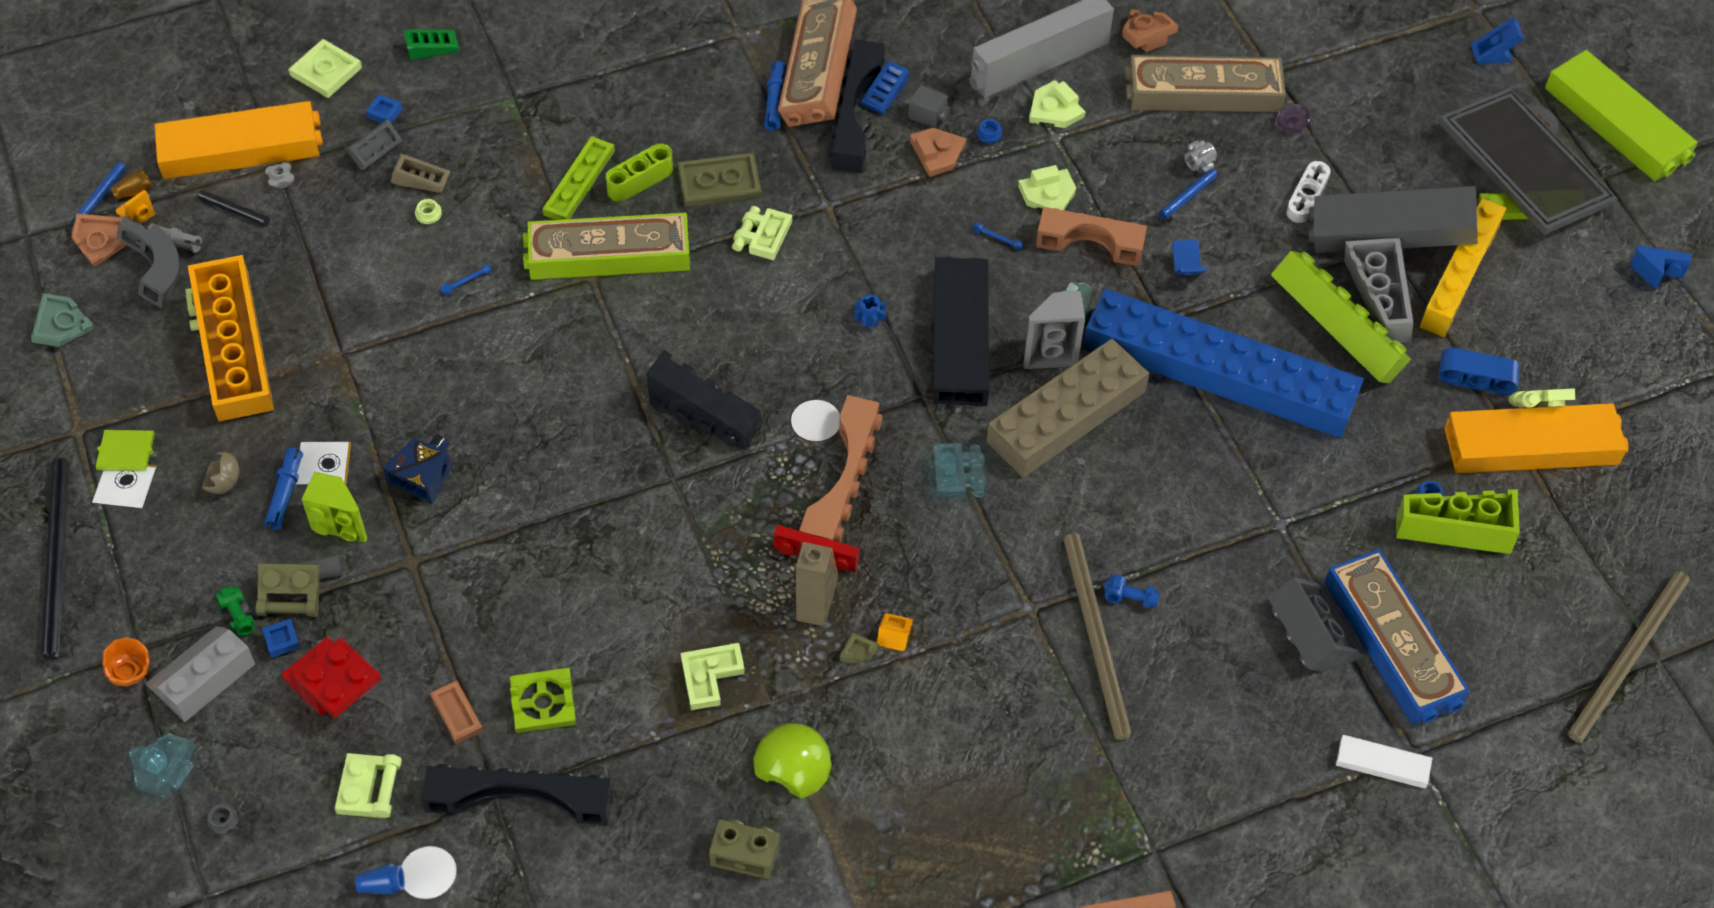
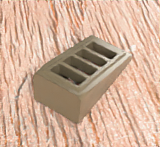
(408, 179)

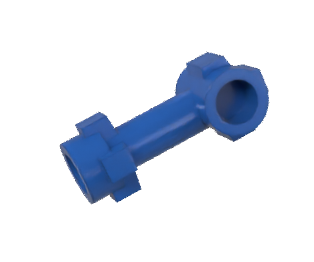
(1116, 589)

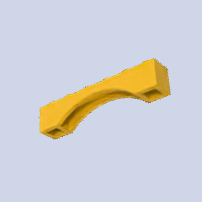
(1461, 271)

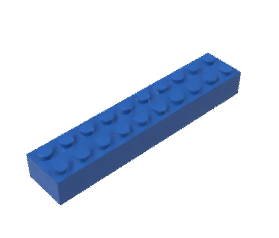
(1226, 363)

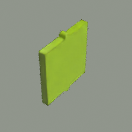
(125, 450)

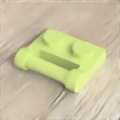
(358, 785)

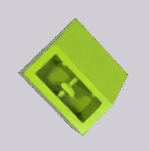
(332, 508)

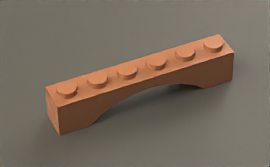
(856, 426)

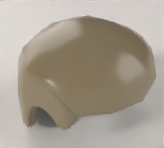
(221, 474)

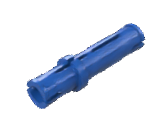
(774, 87)
(286, 478)

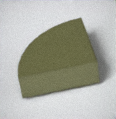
(858, 649)

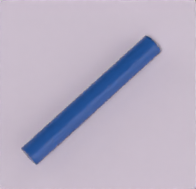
(102, 189)
(1186, 195)

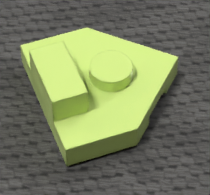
(1056, 105)
(1048, 188)

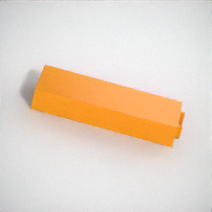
(237, 140)
(1535, 438)

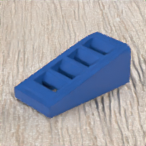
(893, 75)

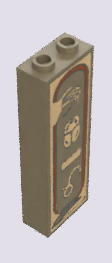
(1205, 83)

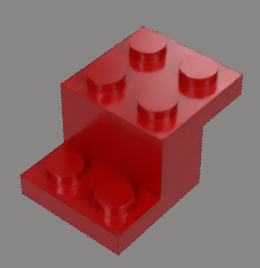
(331, 676)

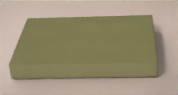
(719, 180)

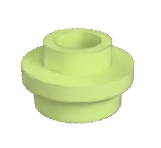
(428, 211)

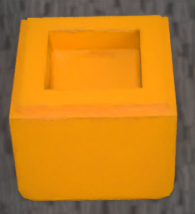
(894, 632)

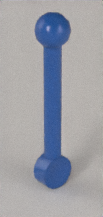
(978, 228)
(446, 289)

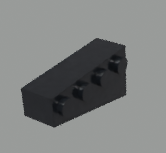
(701, 403)

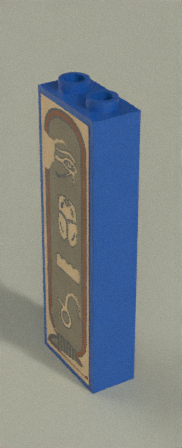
(1396, 637)

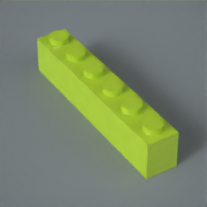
(1341, 317)

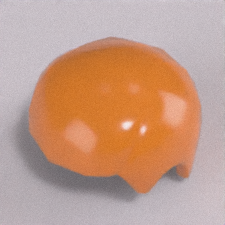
(125, 661)

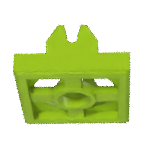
(564, 718)

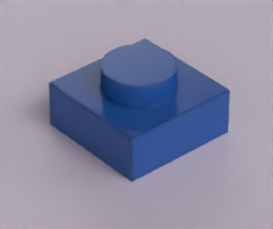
(384, 109)
(281, 638)

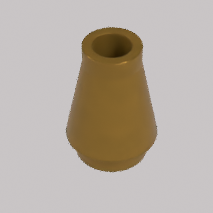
(132, 185)

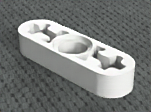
(1308, 182)

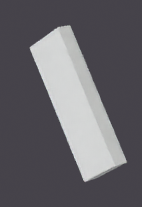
(1384, 761)

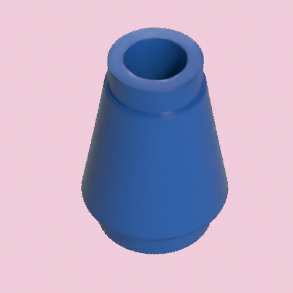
(382, 880)

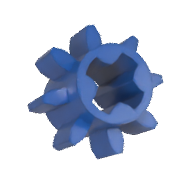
(869, 311)

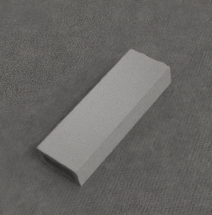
(1040, 46)

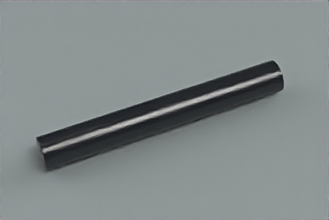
(233, 207)

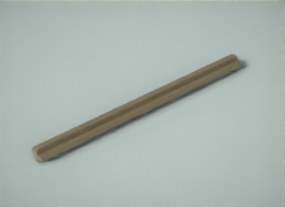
(1097, 637)
(1628, 657)

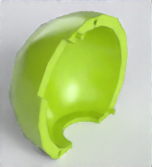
(793, 757)

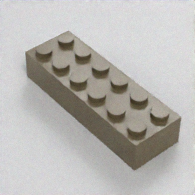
(1067, 408)

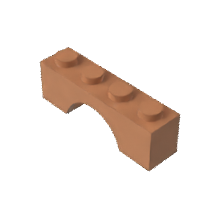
(1062, 228)

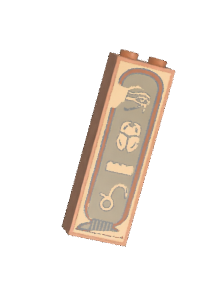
(817, 61)

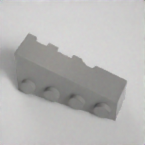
(1382, 283)

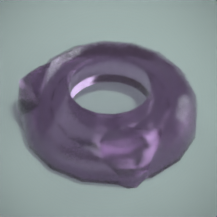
(1293, 111)

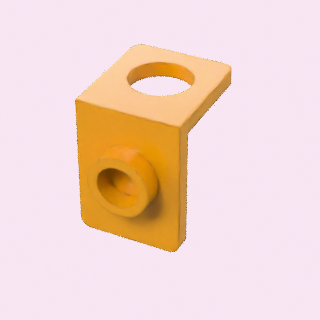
(137, 208)

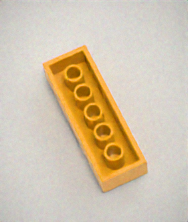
(230, 338)

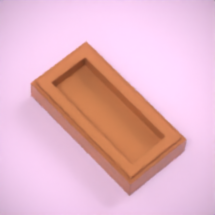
(456, 712)

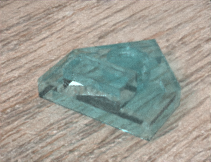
(162, 764)

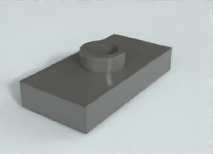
(374, 144)

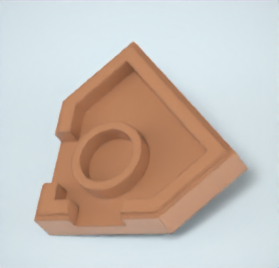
(1148, 30)
(937, 149)
(97, 236)

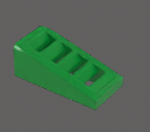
(422, 42)

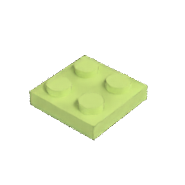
(325, 68)

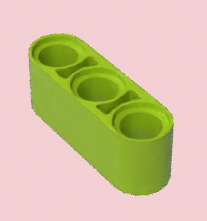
(639, 172)

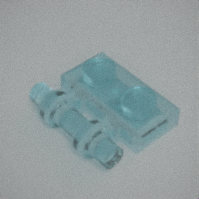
(949, 470)

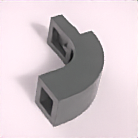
(162, 255)

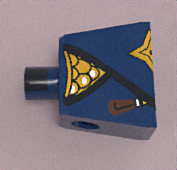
(420, 468)

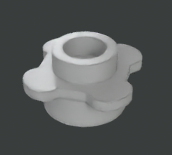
(280, 175)

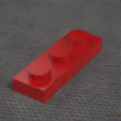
(790, 542)

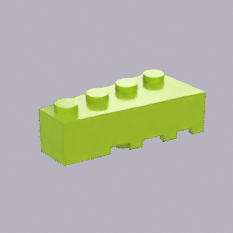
(1461, 520)

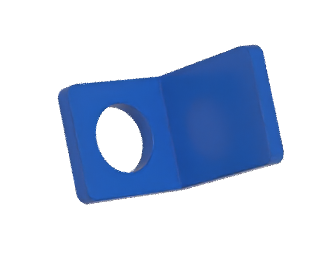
(1187, 258)

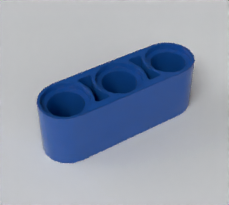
(1479, 371)

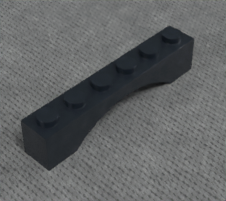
(849, 147)
(455, 789)

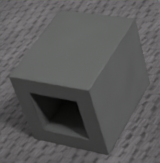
(928, 107)

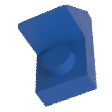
(1496, 44)
(1655, 262)

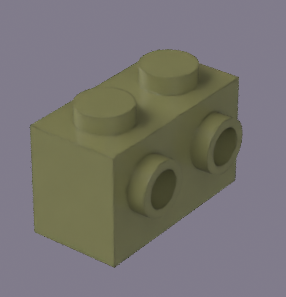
(744, 848)

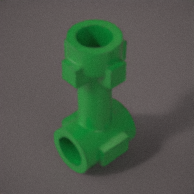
(230, 598)

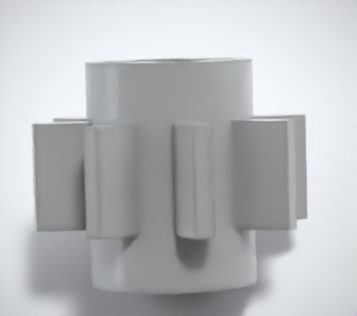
(1200, 156)

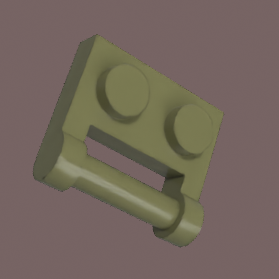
(288, 580)

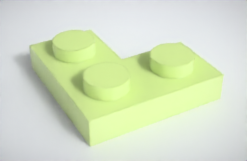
(704, 667)

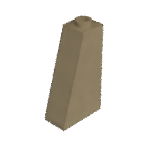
(815, 583)

